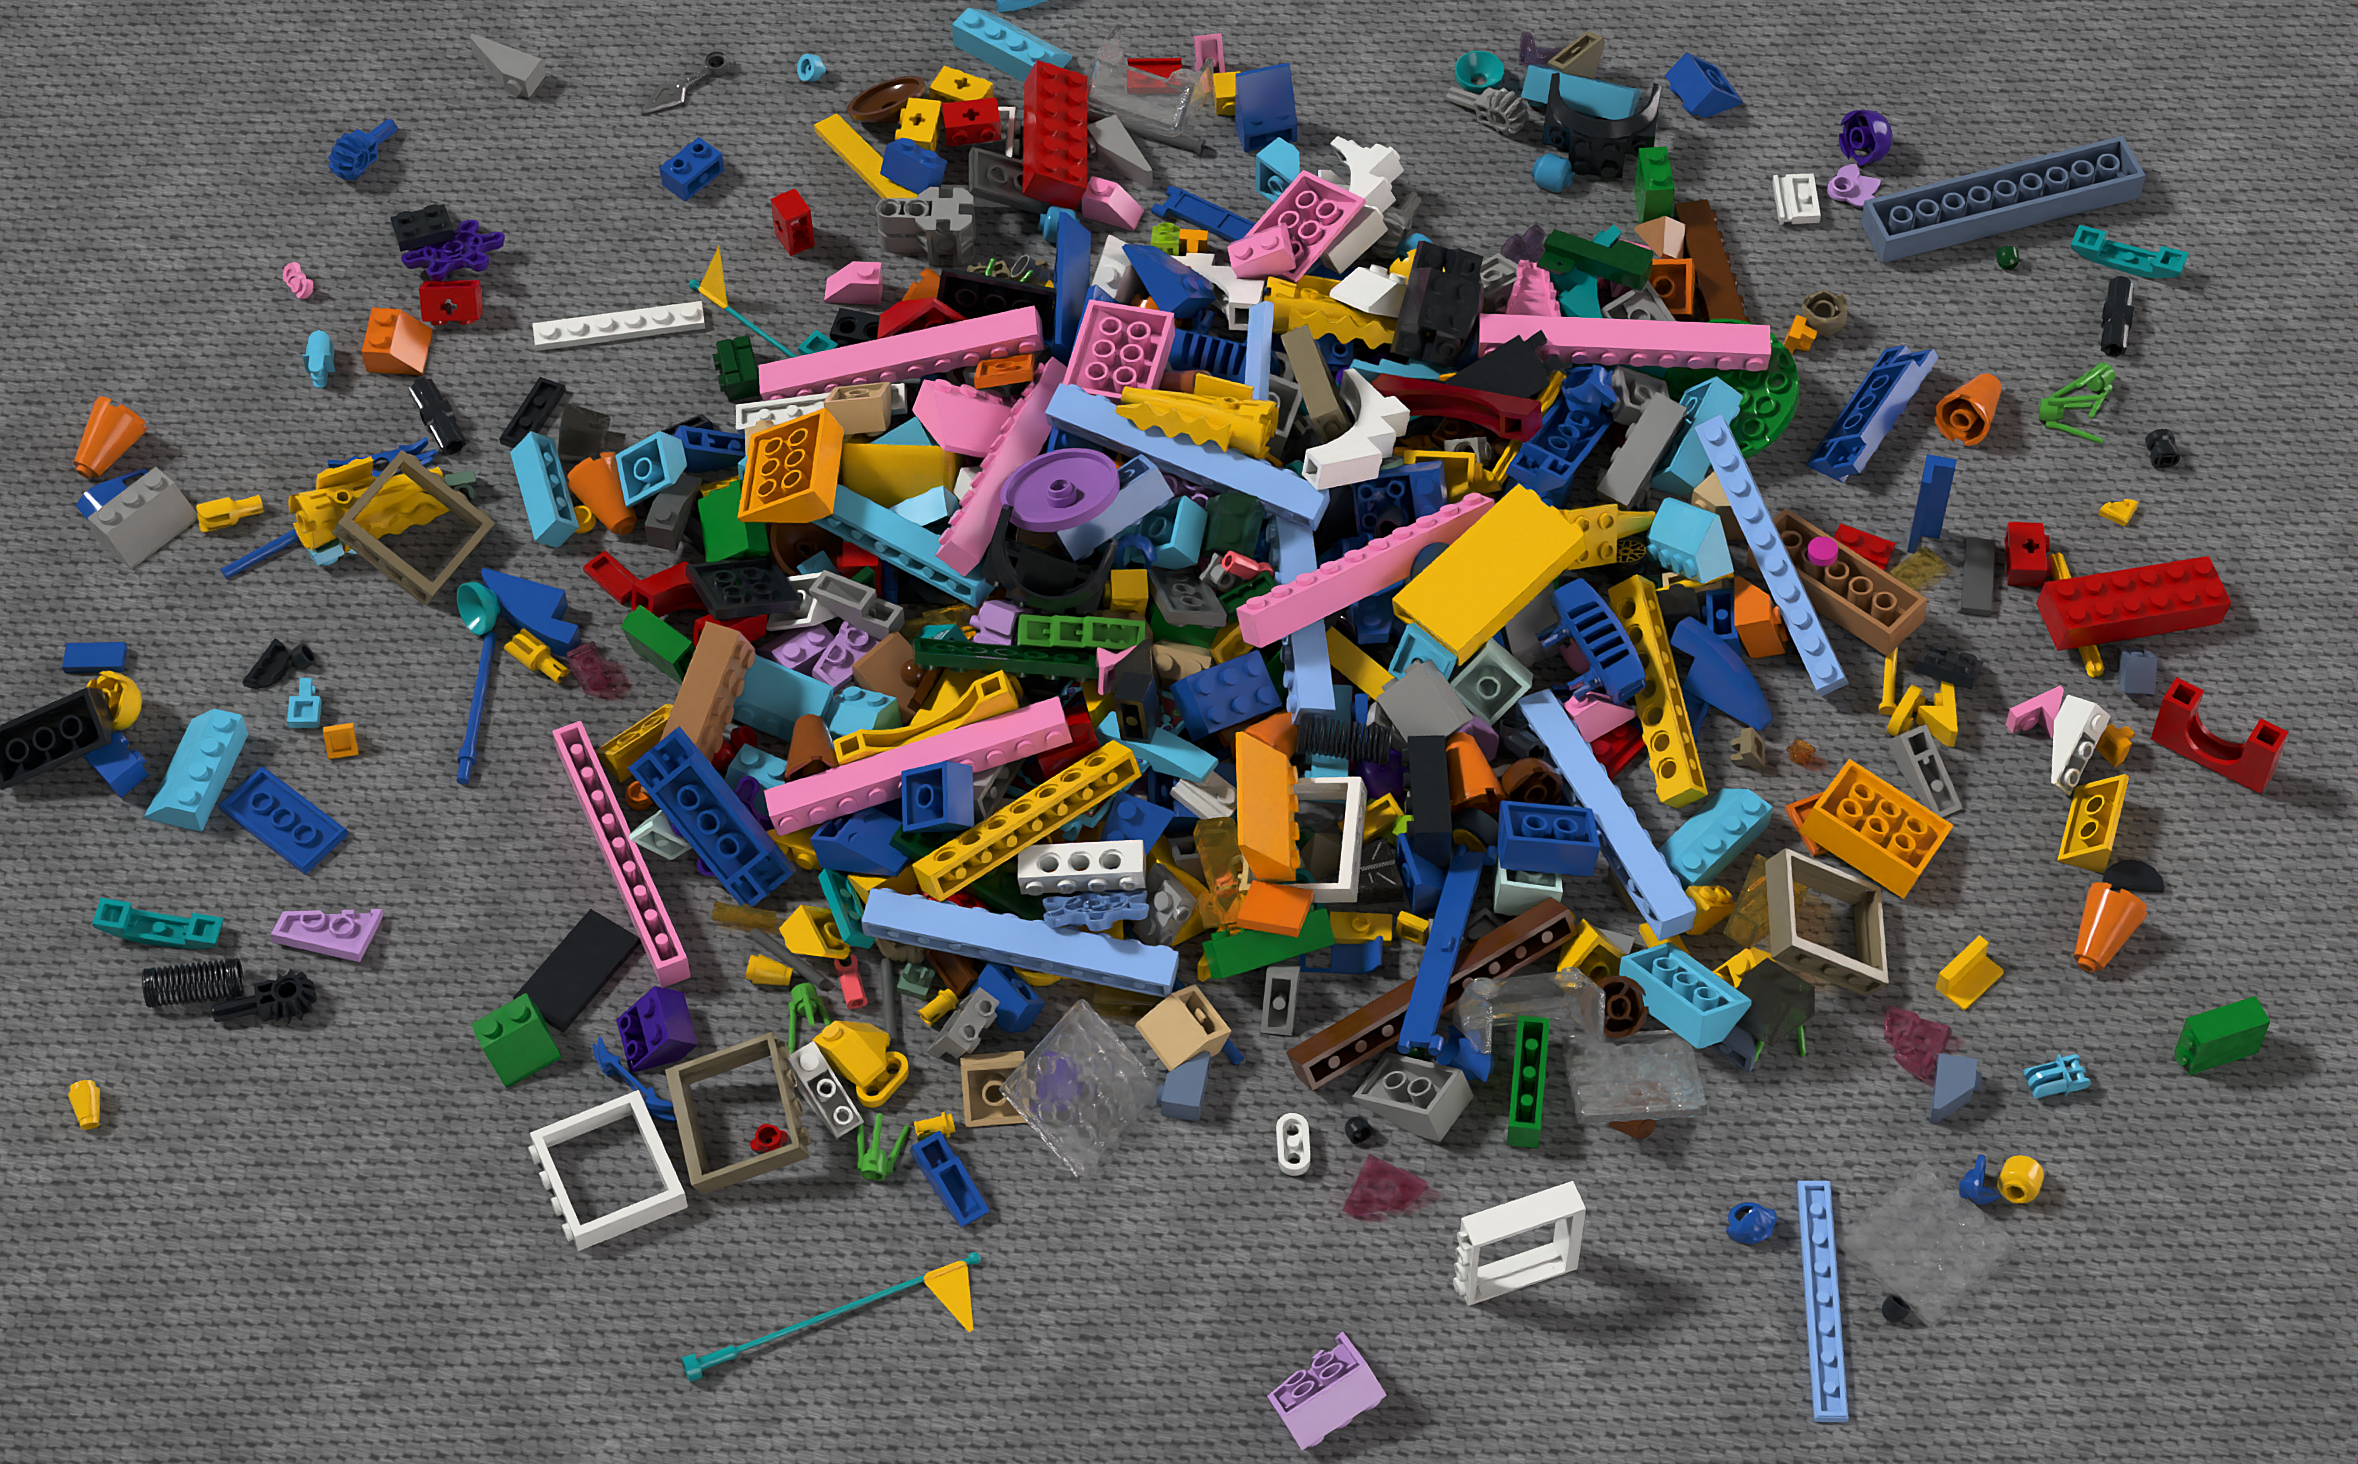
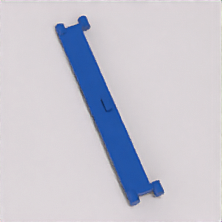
(1219, 221)
(1442, 950)

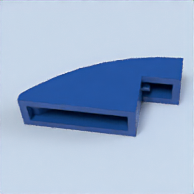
(535, 608)
(1720, 675)

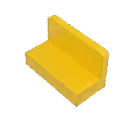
(1968, 974)

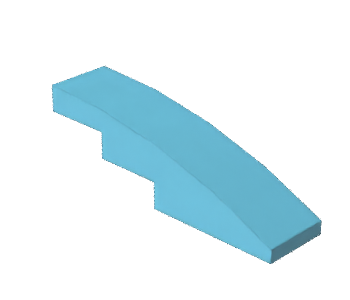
(1413, 369)
(1165, 752)

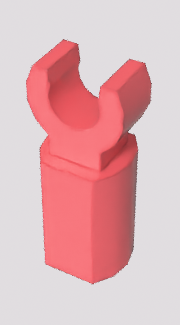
(1244, 566)
(851, 983)

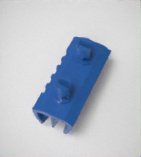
(1216, 355)
(1600, 640)

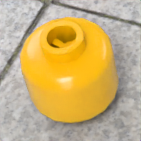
(2020, 1179)

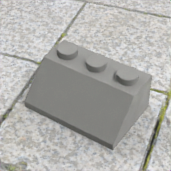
(142, 518)

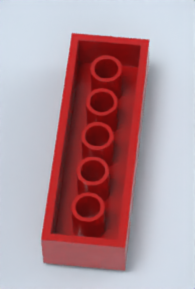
(1055, 135)
(2133, 603)

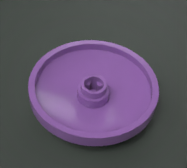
(1061, 489)

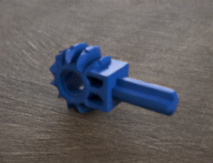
(358, 150)

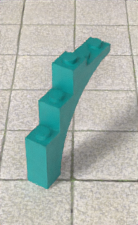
(1580, 290)

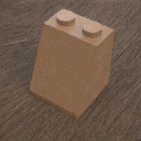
(881, 672)

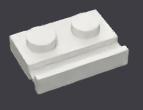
(1796, 199)
(1207, 799)

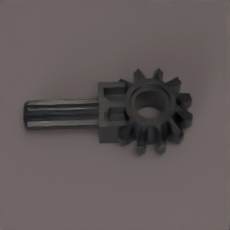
(271, 1000)

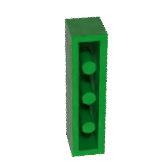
(1251, 949)
(1528, 1081)

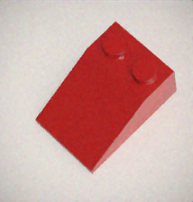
(915, 316)
(1083, 744)

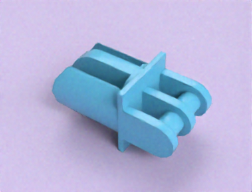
(319, 358)
(2055, 1078)

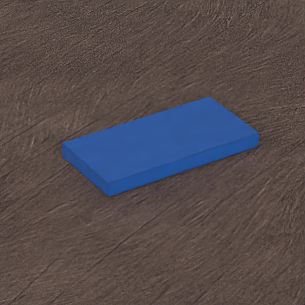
(283, 820)

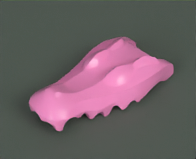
(1532, 292)

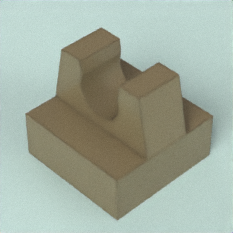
(1751, 749)

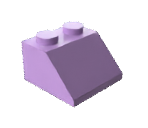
(798, 648)

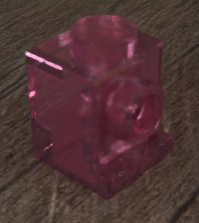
(589, 667)

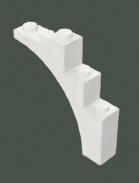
(1370, 178)
(1232, 294)
(1361, 449)

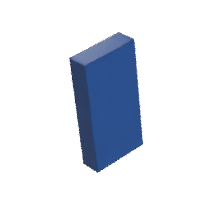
(94, 657)

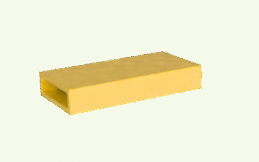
(1490, 572)

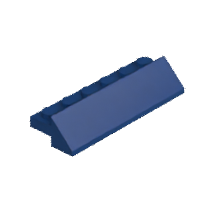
(1071, 284)
(1871, 412)
(1558, 446)
(712, 818)

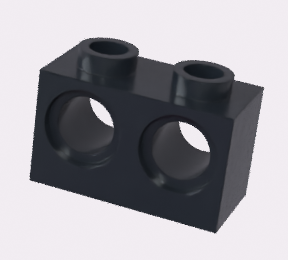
(854, 327)

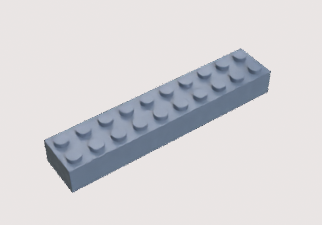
(2002, 199)

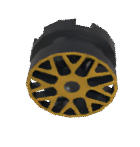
(1629, 561)

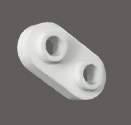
(1293, 1146)

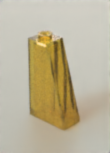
(1749, 916)

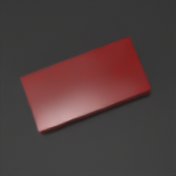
(611, 576)

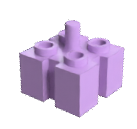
(999, 622)

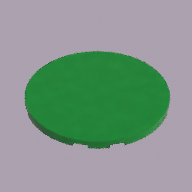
(1767, 399)

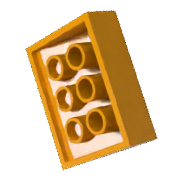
(792, 470)
(1266, 810)
(1876, 828)

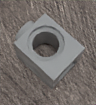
(1479, 444)

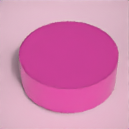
(1822, 551)

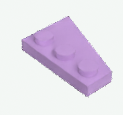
(837, 660)
(335, 935)

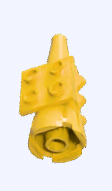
(1311, 305)
(1215, 412)
(337, 489)
(1602, 529)

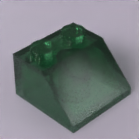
(1232, 525)

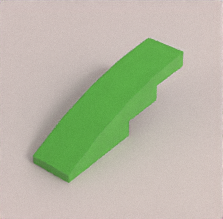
(1079, 632)

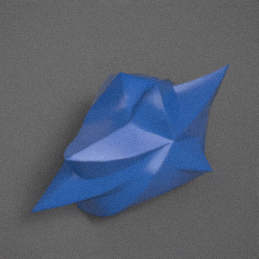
(1588, 389)
(1464, 1055)

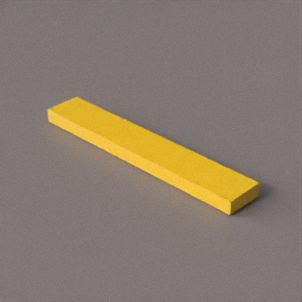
(859, 156)

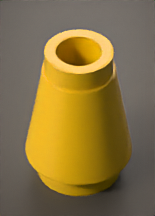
(767, 971)
(85, 1103)

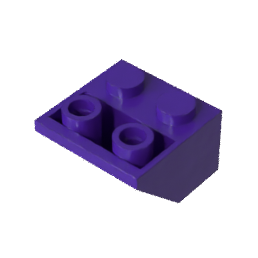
(656, 1029)

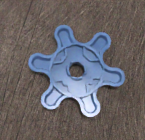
(1095, 909)

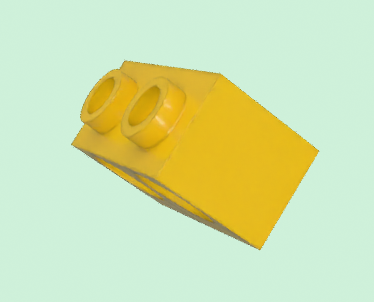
(1126, 591)

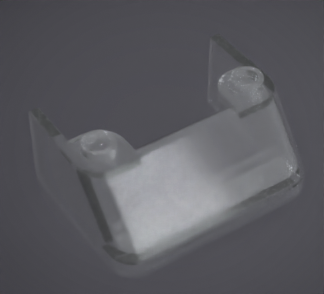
(1143, 97)
(1543, 995)

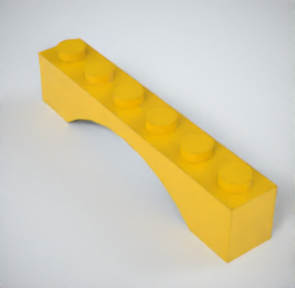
(983, 700)

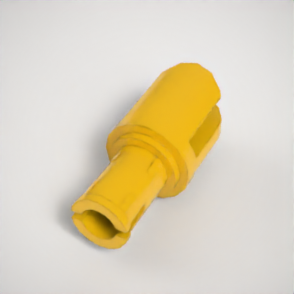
(226, 512)
(535, 655)

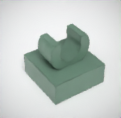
(461, 481)
(916, 981)

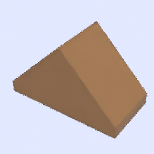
(1663, 236)

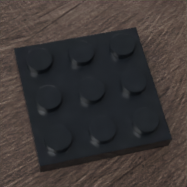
(743, 587)

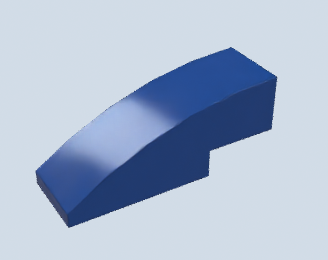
(949, 1179)

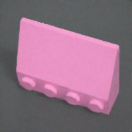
(1314, 218)
(1120, 349)
(962, 416)

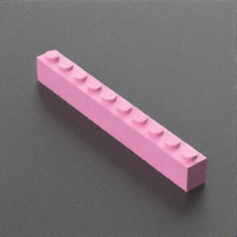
(1633, 341)
(905, 355)
(1021, 441)
(1354, 575)
(879, 776)
(621, 855)

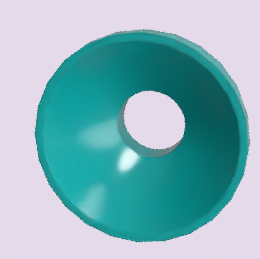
(1479, 65)
(477, 607)

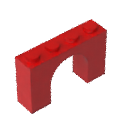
(672, 591)
(2183, 732)

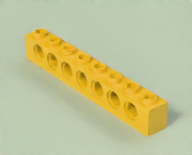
(1661, 701)
(1026, 820)

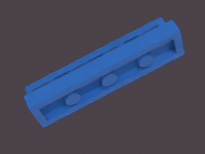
(1932, 499)

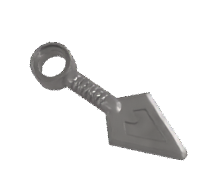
(673, 94)

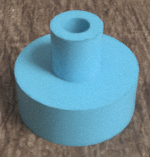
(810, 67)

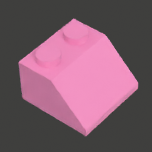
(1262, 254)

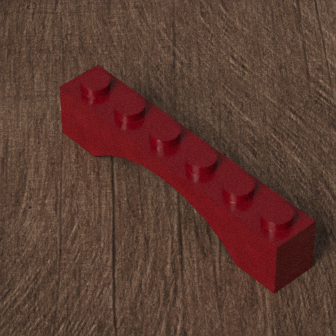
(1503, 414)

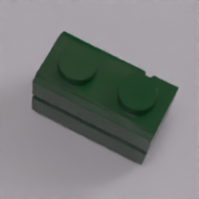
(738, 368)

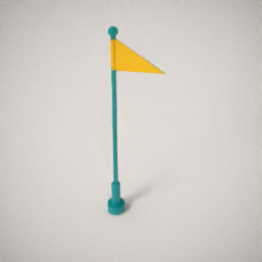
(714, 289)
(947, 1283)

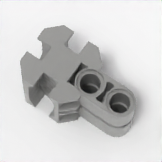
(929, 225)

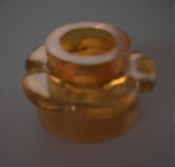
(1801, 752)

